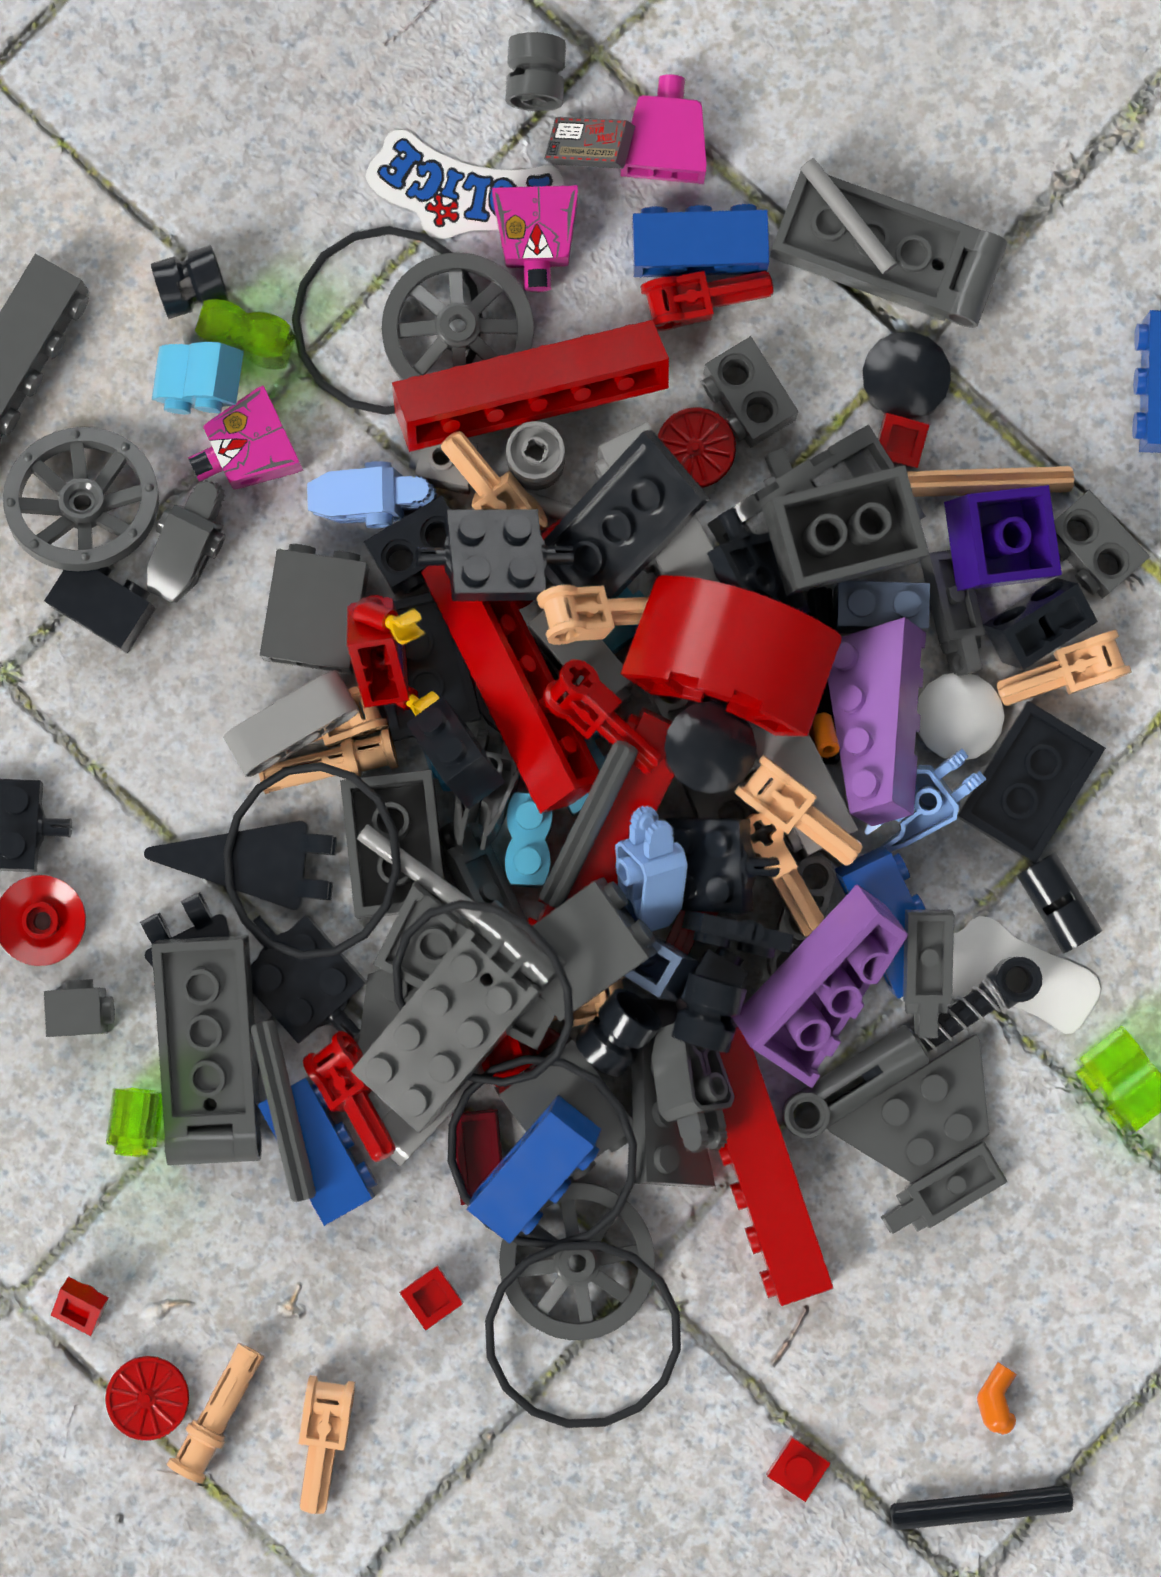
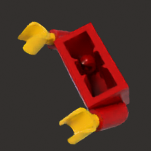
(378, 653)

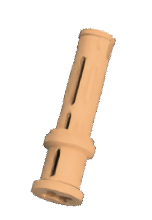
(351, 756)
(207, 1432)

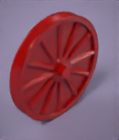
(700, 443)
(147, 1398)

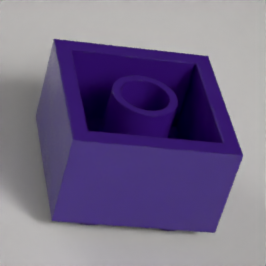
(1002, 537)

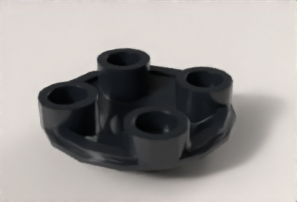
(906, 375)
(709, 748)

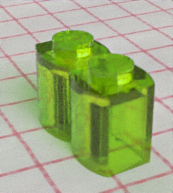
(261, 335)
(1123, 1077)
(134, 1121)

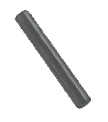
(588, 823)
(283, 1111)

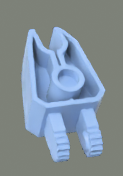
(368, 495)
(934, 802)
(651, 870)

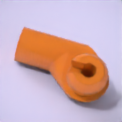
(824, 735)
(993, 1403)

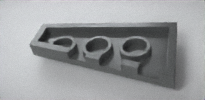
(430, 947)
(659, 1145)

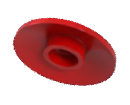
(18, 916)

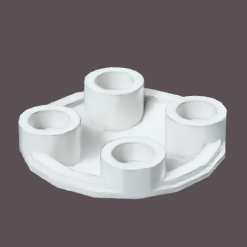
(959, 715)

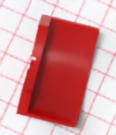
(734, 648)

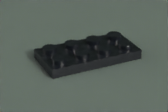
(626, 518)

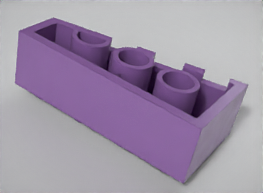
(877, 718)
(822, 985)

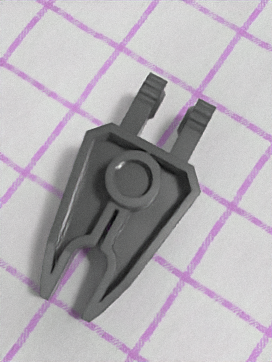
(186, 542)
(494, 805)
(691, 1090)

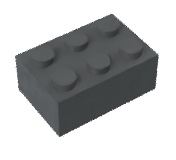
(845, 530)
(414, 811)

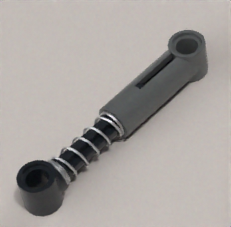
(904, 1053)

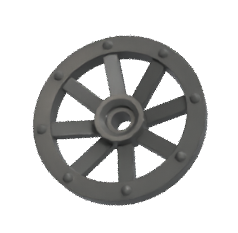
(461, 341)
(81, 493)
(587, 1328)

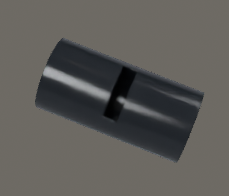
(1059, 903)

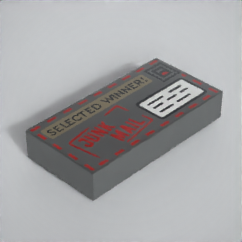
(589, 142)

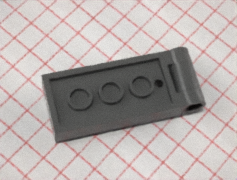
(916, 239)
(456, 1019)
(207, 1050)

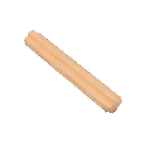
(987, 480)

